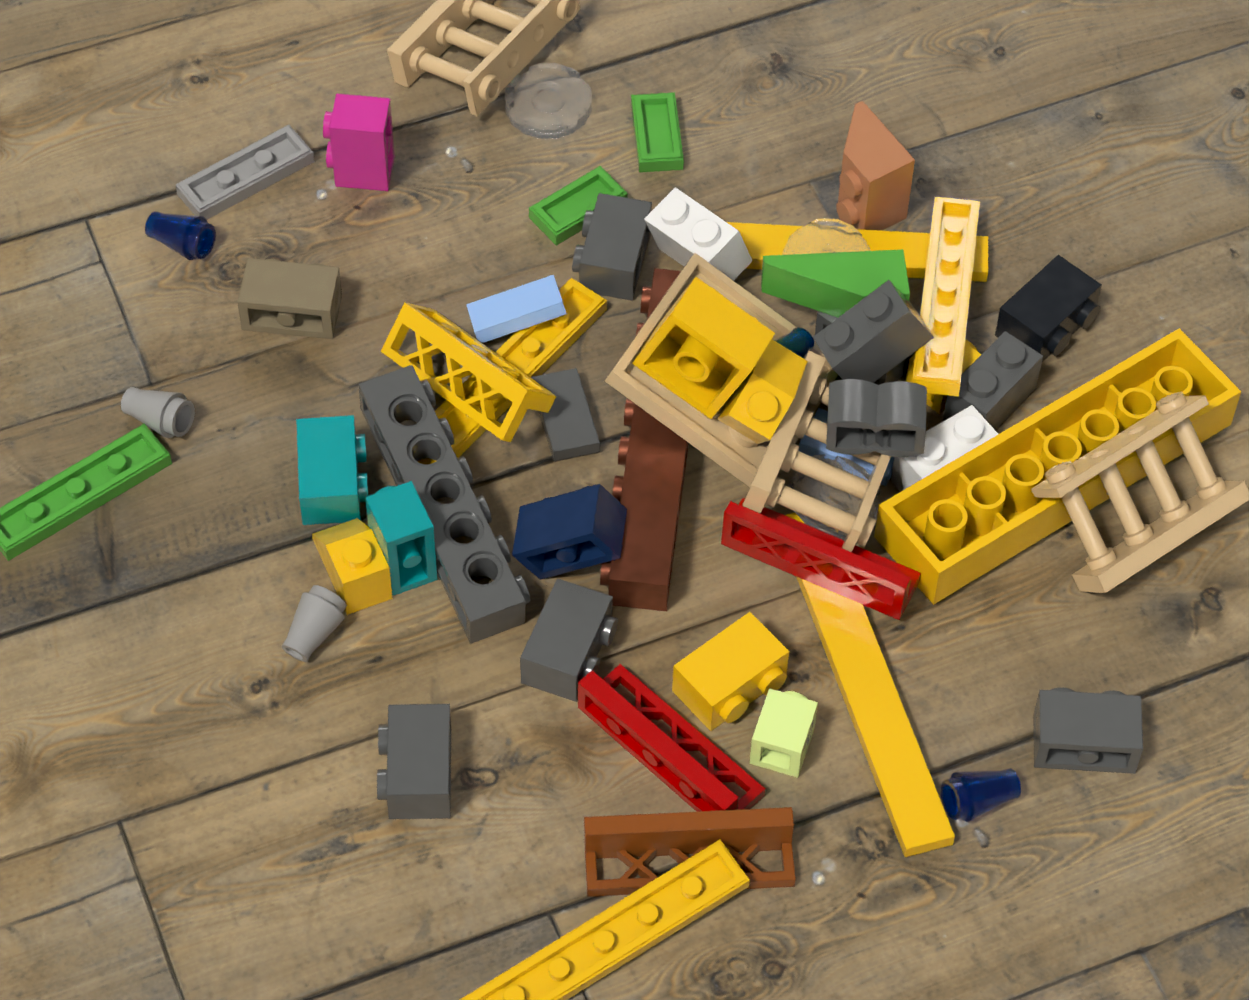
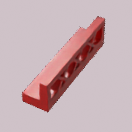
(819, 558)
(657, 751)

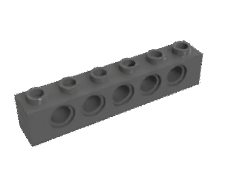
(479, 607)

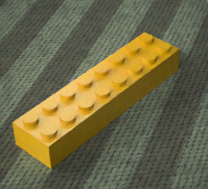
(983, 502)

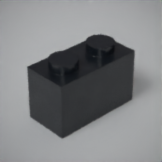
(1051, 307)

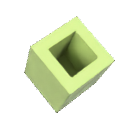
(783, 732)

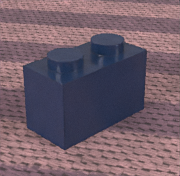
(569, 531)

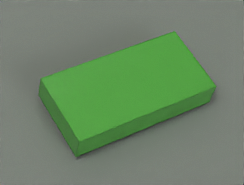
(657, 132)
(564, 211)

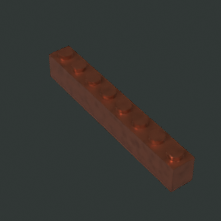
(651, 493)

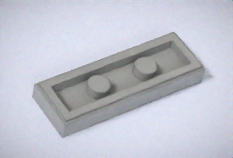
(245, 173)

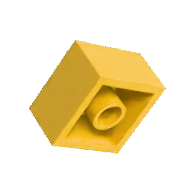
(703, 348)

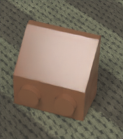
(873, 174)

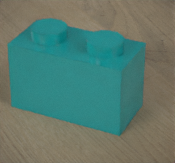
(329, 469)
(403, 535)

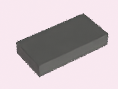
(569, 421)

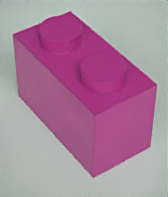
(360, 142)

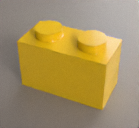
(730, 672)

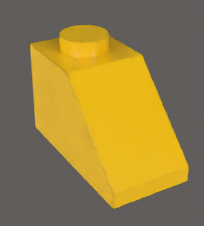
(765, 394)
(355, 564)

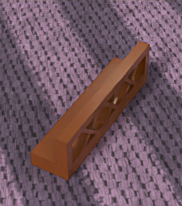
(683, 835)

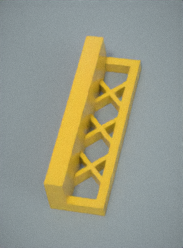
(476, 359)

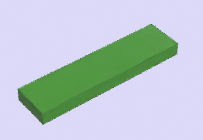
(80, 490)

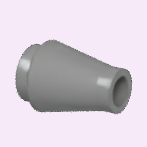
(161, 411)
(313, 622)

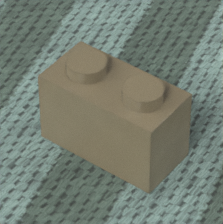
(290, 298)

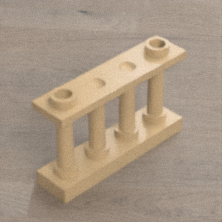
(445, 26)
(784, 456)
(1178, 518)

